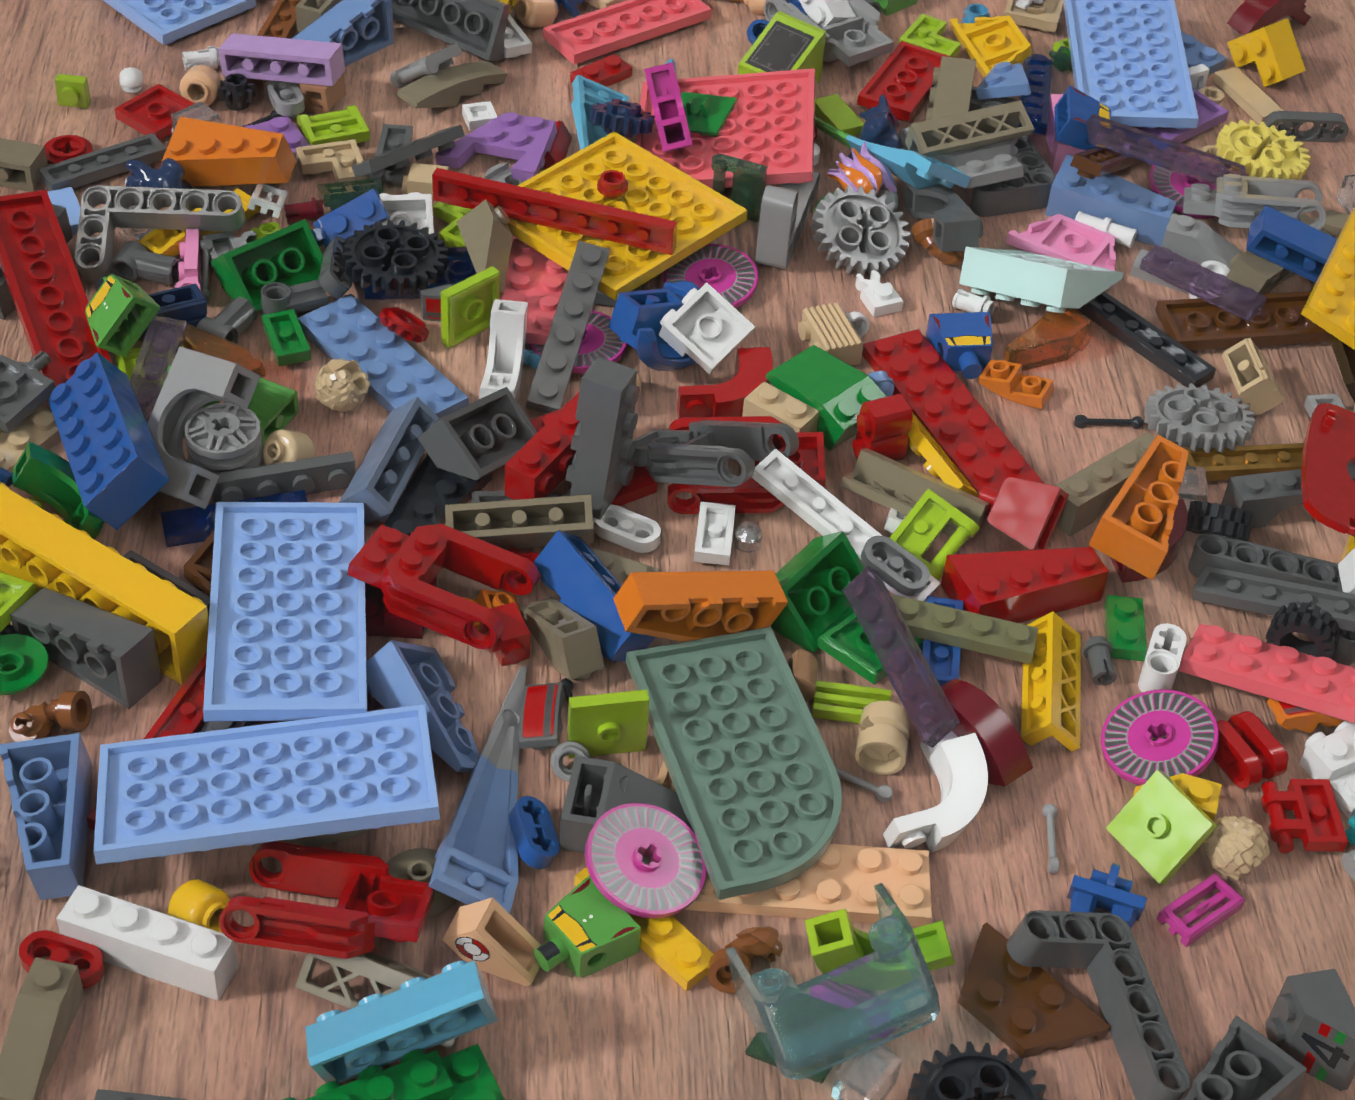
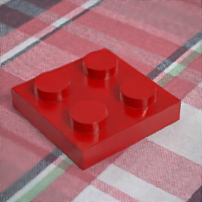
(152, 111)

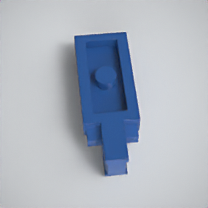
(350, 217)

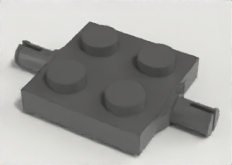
(22, 389)

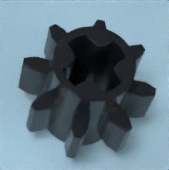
(236, 92)

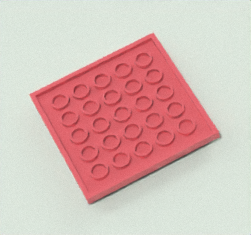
(767, 126)

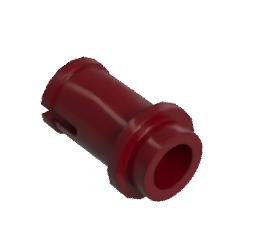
(305, 210)

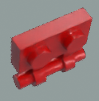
(1315, 814)

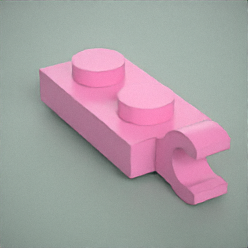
(192, 256)

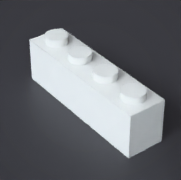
(151, 942)

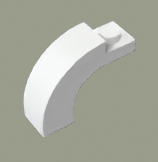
(506, 347)
(963, 785)

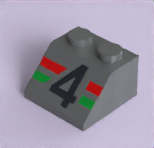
(1316, 1026)

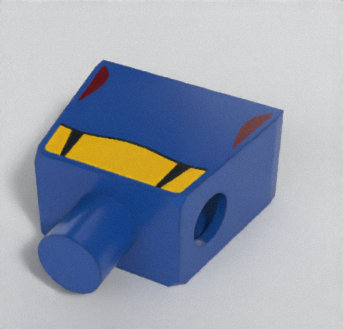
(1071, 117)
(962, 340)

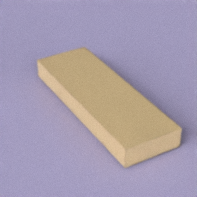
(1245, 93)

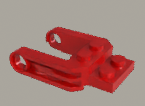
(750, 495)
(408, 564)
(368, 908)

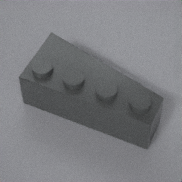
(604, 433)
(92, 644)
(1248, 1068)

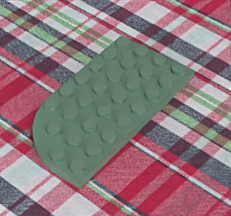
(741, 756)

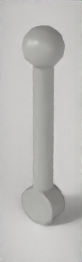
(883, 792)
(1050, 811)

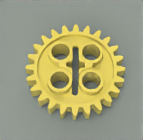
(1263, 150)

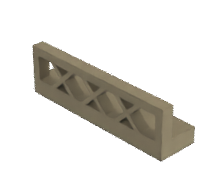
(943, 133)
(901, 488)
(369, 965)

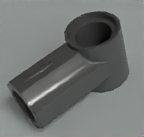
(136, 262)
(300, 297)
(230, 320)

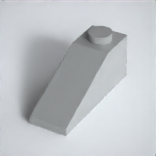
(1197, 241)

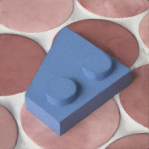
(1004, 81)

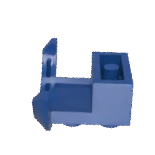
(637, 323)

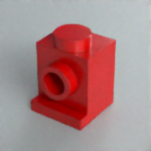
(515, 639)

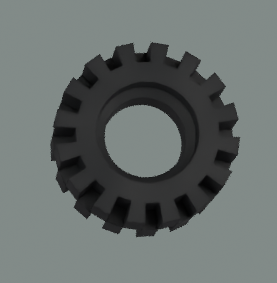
(1219, 519)
(1306, 622)

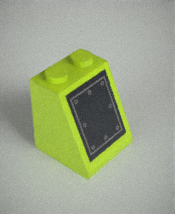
(786, 46)

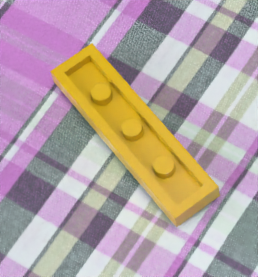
(937, 460)
(670, 946)

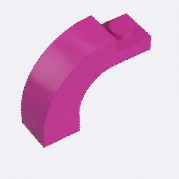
(668, 107)

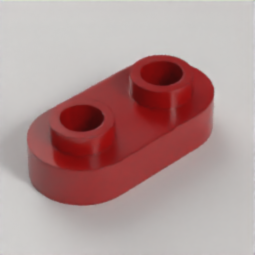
(63, 950)

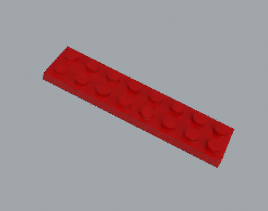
(45, 284)
(948, 410)

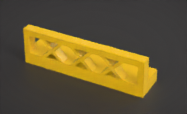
(1046, 680)

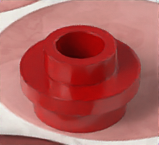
(612, 184)

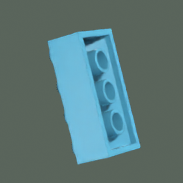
(394, 1024)

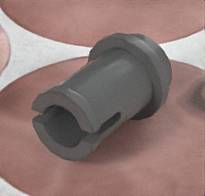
(1098, 653)

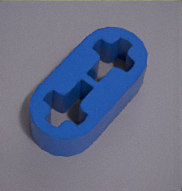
(534, 832)

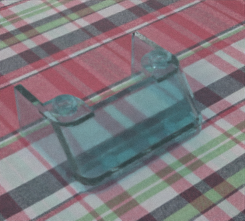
(846, 1008)

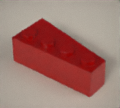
(1025, 582)

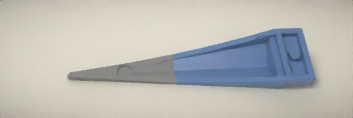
(478, 847)

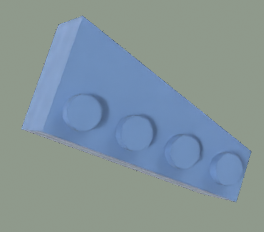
(357, 24)
(1111, 198)
(51, 806)

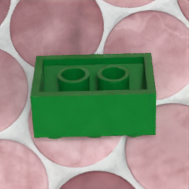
(282, 257)
(814, 589)

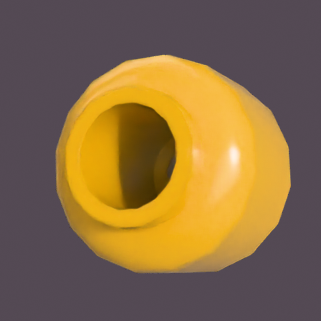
(198, 904)

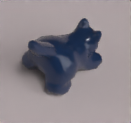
(880, 126)
(168, 175)

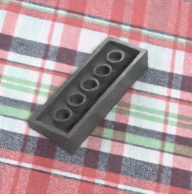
(472, 23)

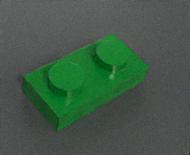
(286, 337)
(1125, 627)

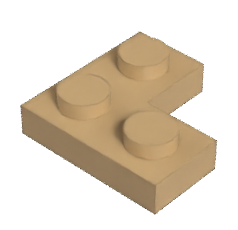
(330, 157)

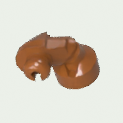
(923, 234)
(71, 712)
(748, 945)

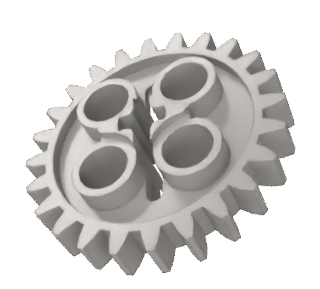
(841, 234)
(1199, 417)

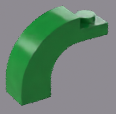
(53, 481)

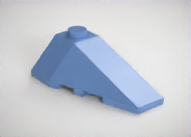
(416, 675)

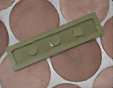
(968, 629)

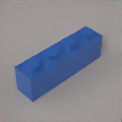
(1289, 243)
(589, 591)

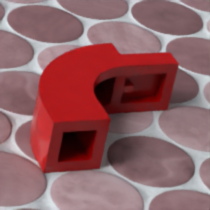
(728, 397)

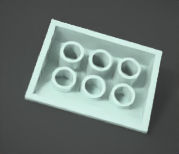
(1034, 278)

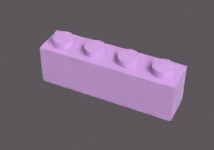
(282, 59)

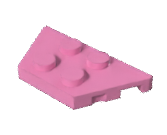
(1067, 240)

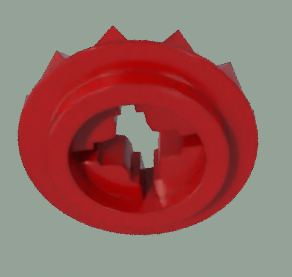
(58, 148)
(404, 324)

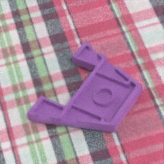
(508, 137)

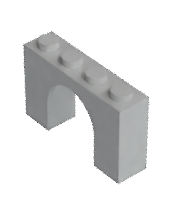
(188, 386)

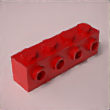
(544, 458)

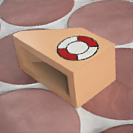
(494, 940)

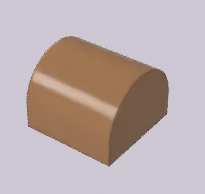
(804, 669)

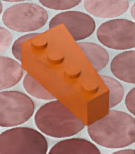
(229, 154)
(1142, 513)
(699, 603)

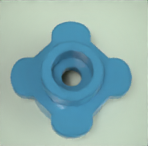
(973, 11)

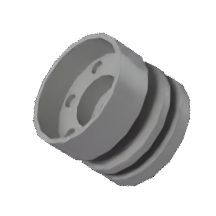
(224, 438)

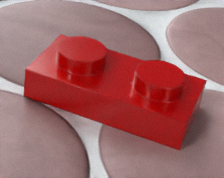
(605, 71)

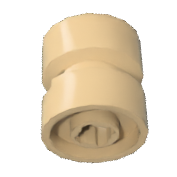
(883, 738)

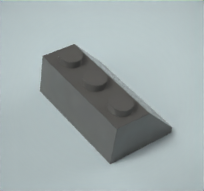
(479, 435)

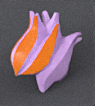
(863, 172)

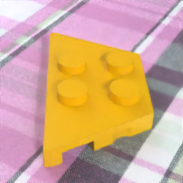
(992, 41)

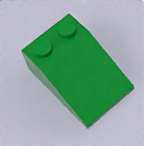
(828, 387)

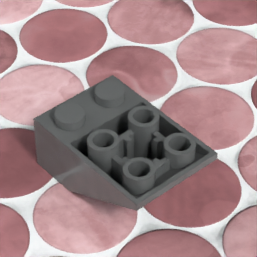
(600, 786)

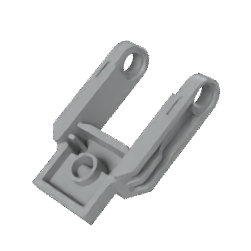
(847, 40)
(982, 163)
(1241, 199)

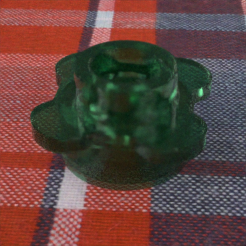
(1062, 59)

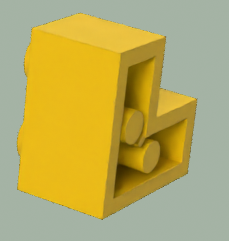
(1272, 50)

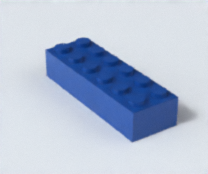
(107, 441)

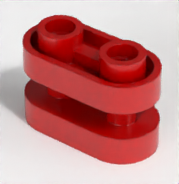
(1249, 750)

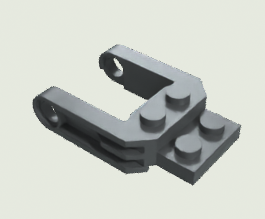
(704, 450)

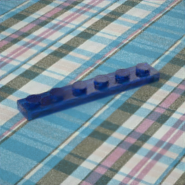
(1038, 72)

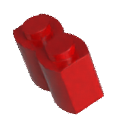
(884, 427)

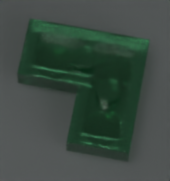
(340, 193)

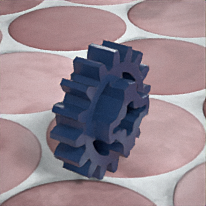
(622, 118)

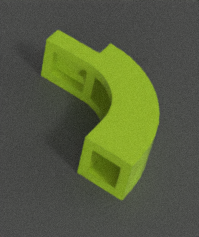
(838, 942)

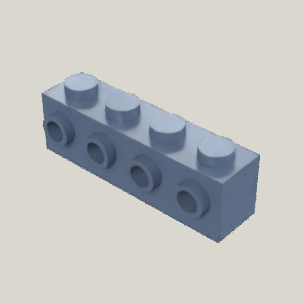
(390, 461)

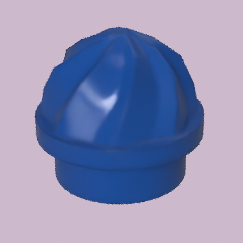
(755, 29)

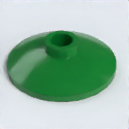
(21, 663)

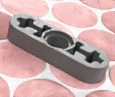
(1317, 133)
(332, 273)

